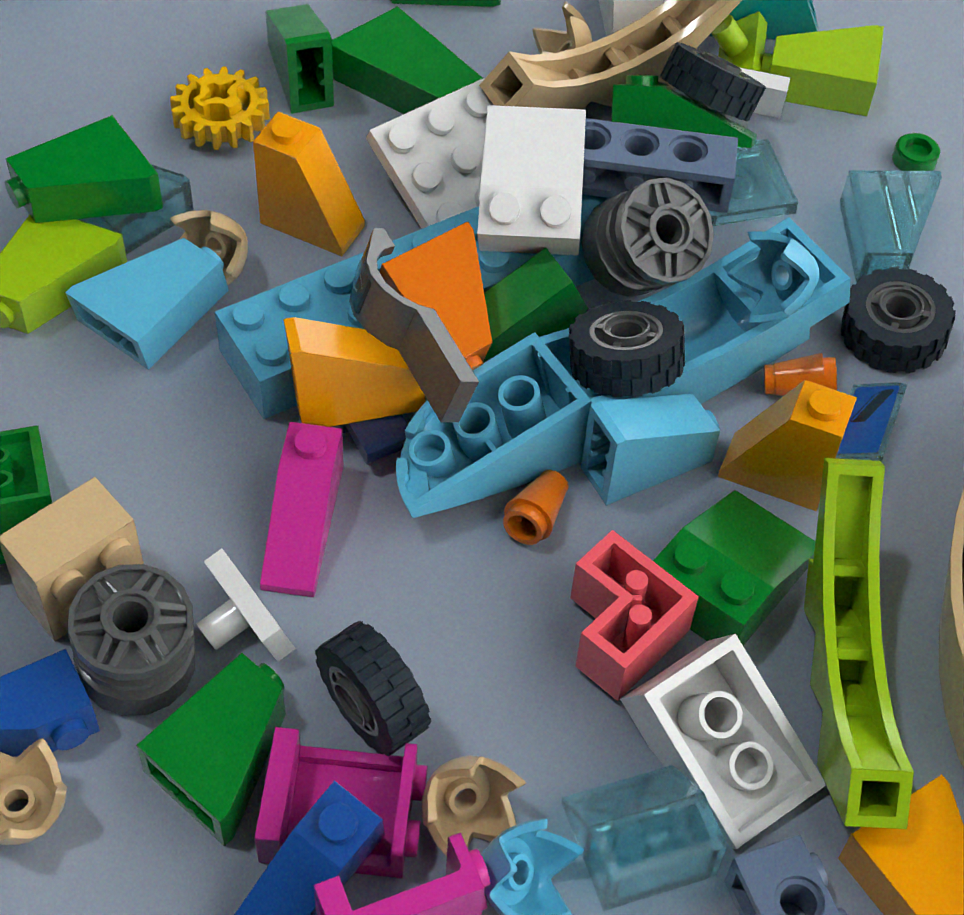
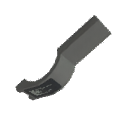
(414, 332)

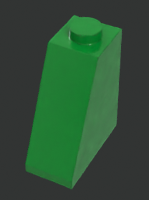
(301, 57)
(84, 176)
(531, 300)
(218, 745)

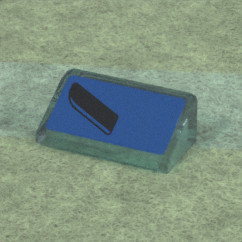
(871, 420)

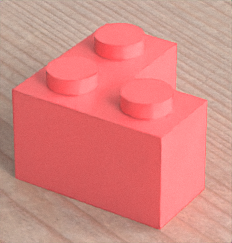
(636, 613)

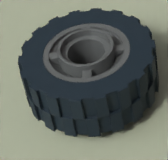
(712, 81)
(898, 320)
(627, 348)
(373, 688)

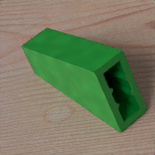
(398, 63)

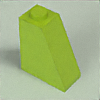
(829, 67)
(48, 261)

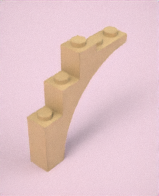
(590, 71)

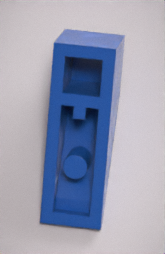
(45, 703)
(323, 845)

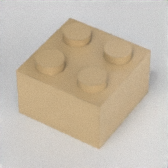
(65, 548)

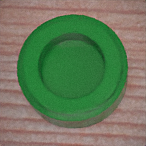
(916, 153)

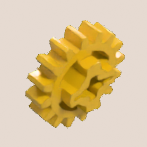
(216, 106)

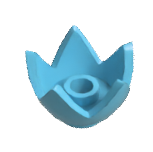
(780, 273)
(522, 867)

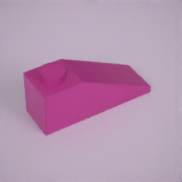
(302, 508)

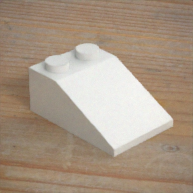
(532, 180)
(726, 736)

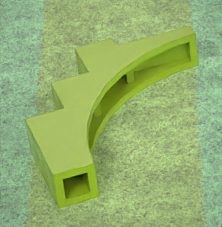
(858, 733)

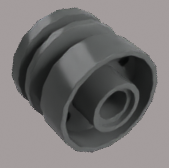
(648, 237)
(132, 639)

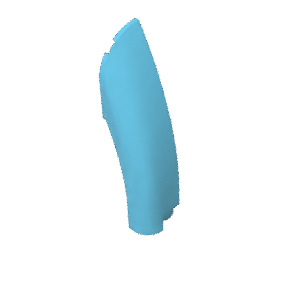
(535, 414)

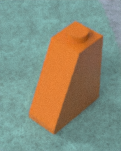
(447, 279)

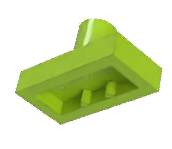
(742, 40)

